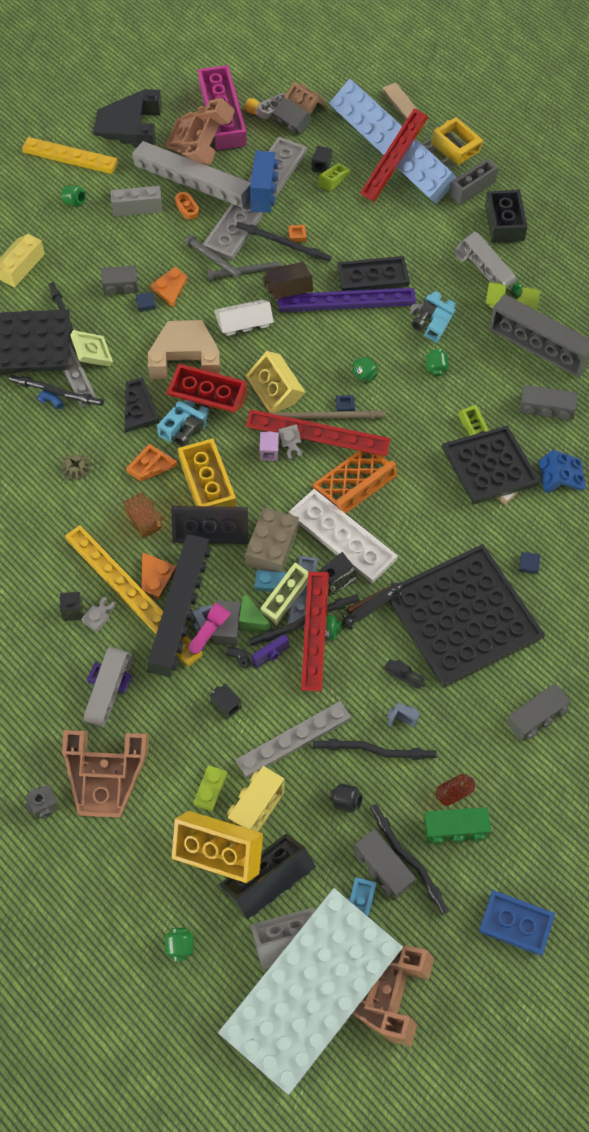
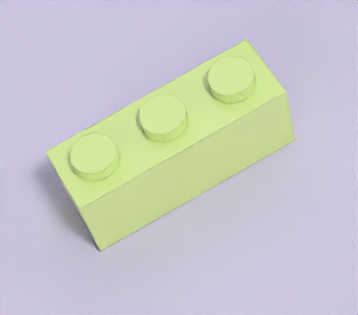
(285, 594)

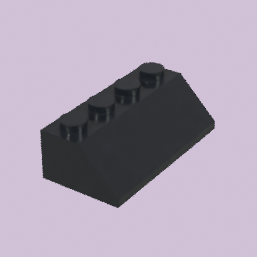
(280, 869)

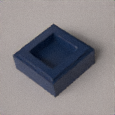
(145, 301)
(345, 403)
(529, 562)

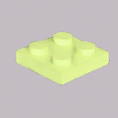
(91, 348)

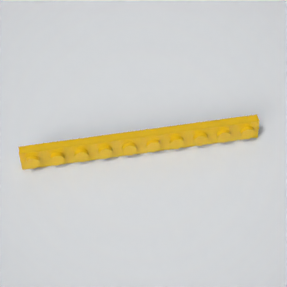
(124, 586)

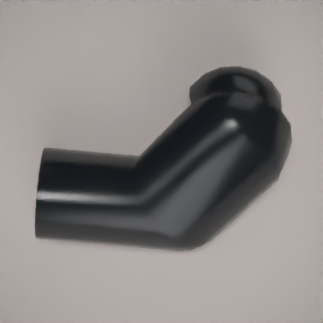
(241, 655)

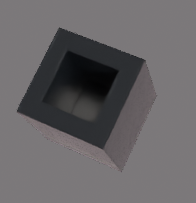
(321, 159)
(71, 606)
(225, 701)

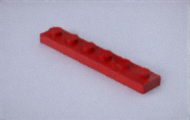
(394, 155)
(315, 631)

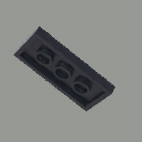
(373, 274)
(215, 523)

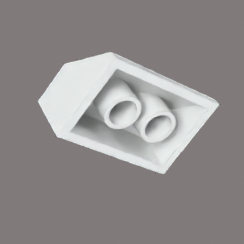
(244, 316)

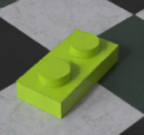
(210, 788)

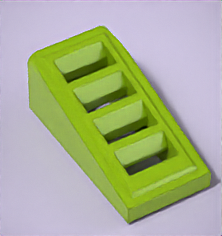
(332, 178)
(474, 411)

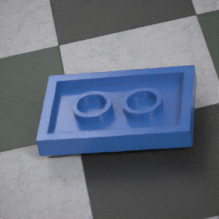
(517, 923)

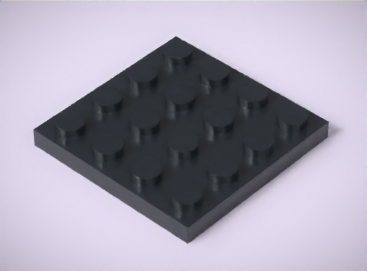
(34, 341)
(490, 464)

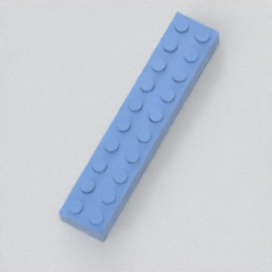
(381, 129)

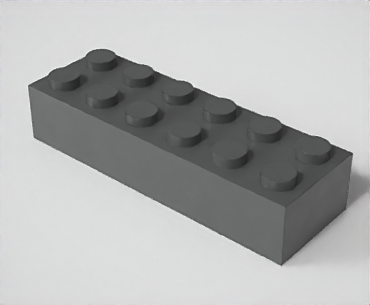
(540, 335)

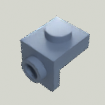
(200, 616)
(404, 713)

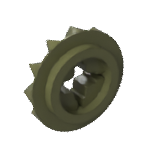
(73, 472)

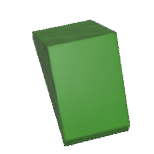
(251, 618)

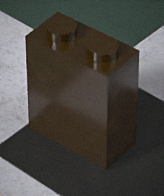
(288, 280)

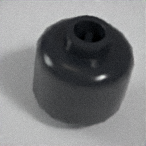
(346, 798)

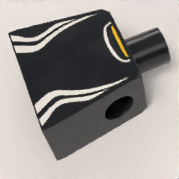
(340, 572)

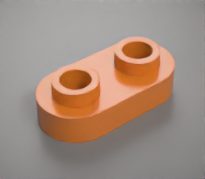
(187, 205)

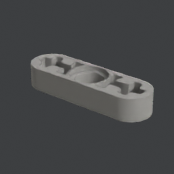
(261, 108)

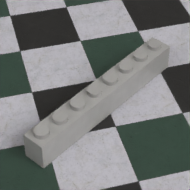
(192, 174)

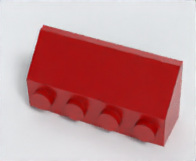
(208, 388)

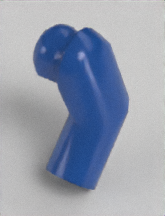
(54, 398)

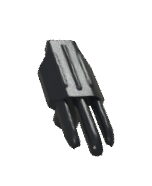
(403, 672)

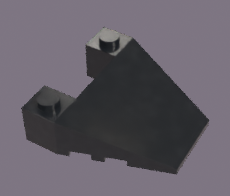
(124, 118)

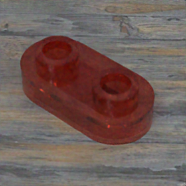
(453, 790)

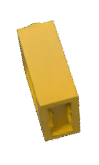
(449, 149)

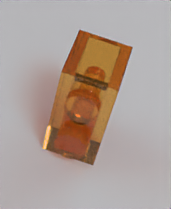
(143, 515)

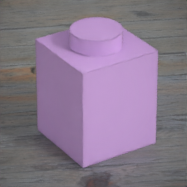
(269, 446)

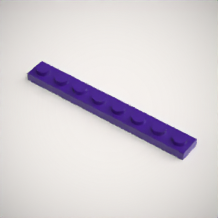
(348, 300)

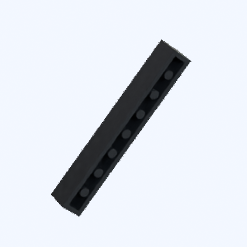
(178, 606)

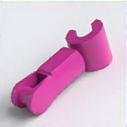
(216, 616)

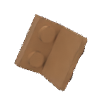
(304, 98)

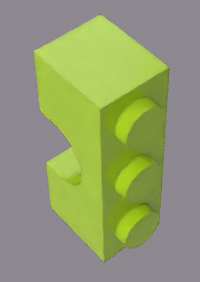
(529, 296)

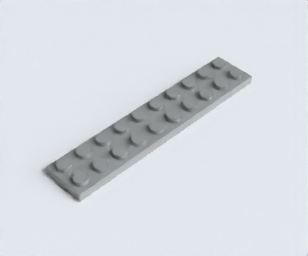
(227, 239)

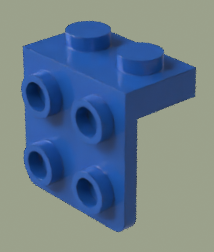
(561, 469)

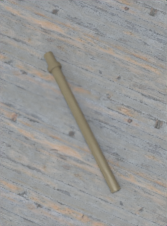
(334, 415)

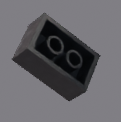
(506, 216)

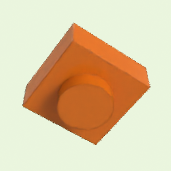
(297, 233)

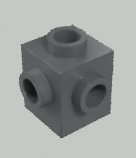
(41, 802)

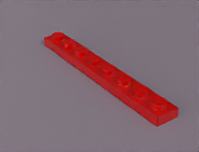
(321, 433)

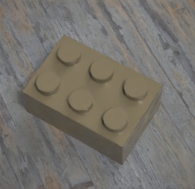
(272, 541)

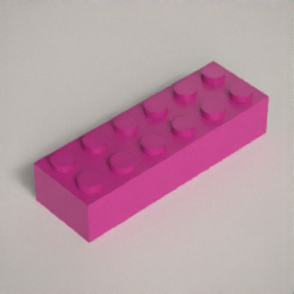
(215, 84)

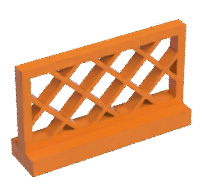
(364, 487)

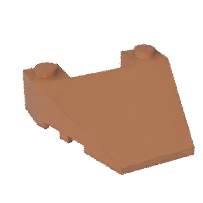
(195, 131)
(103, 780)
(382, 1002)

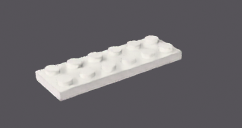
(343, 535)

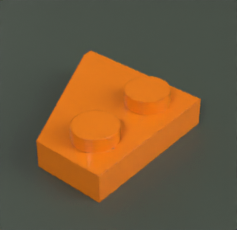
(170, 285)
(150, 463)
(156, 575)

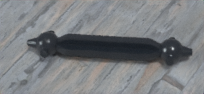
(371, 605)

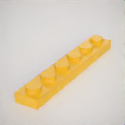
(70, 155)

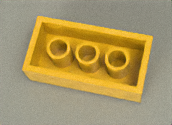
(206, 475)
(217, 846)

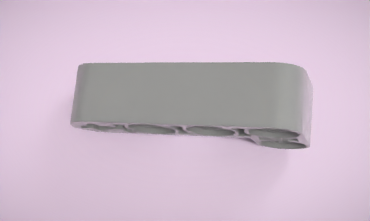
(485, 259)
(107, 685)

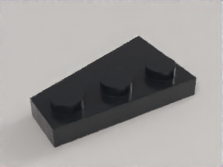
(138, 406)

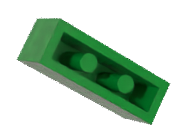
(457, 825)

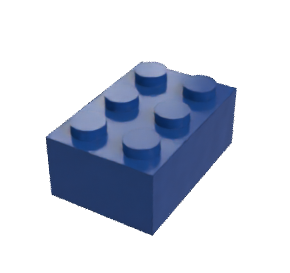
(263, 181)

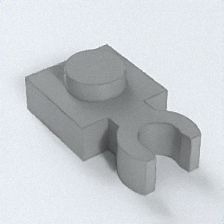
(290, 438)
(97, 617)

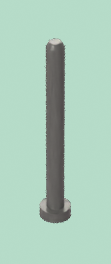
(191, 242)
(246, 269)

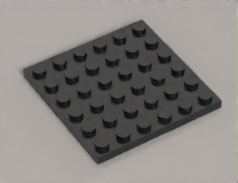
(464, 615)

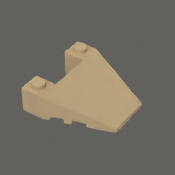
(183, 342)

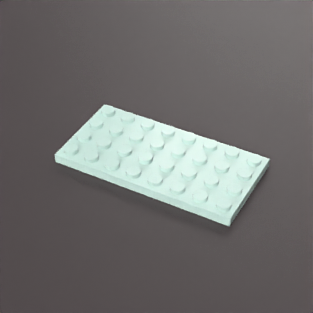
(310, 991)

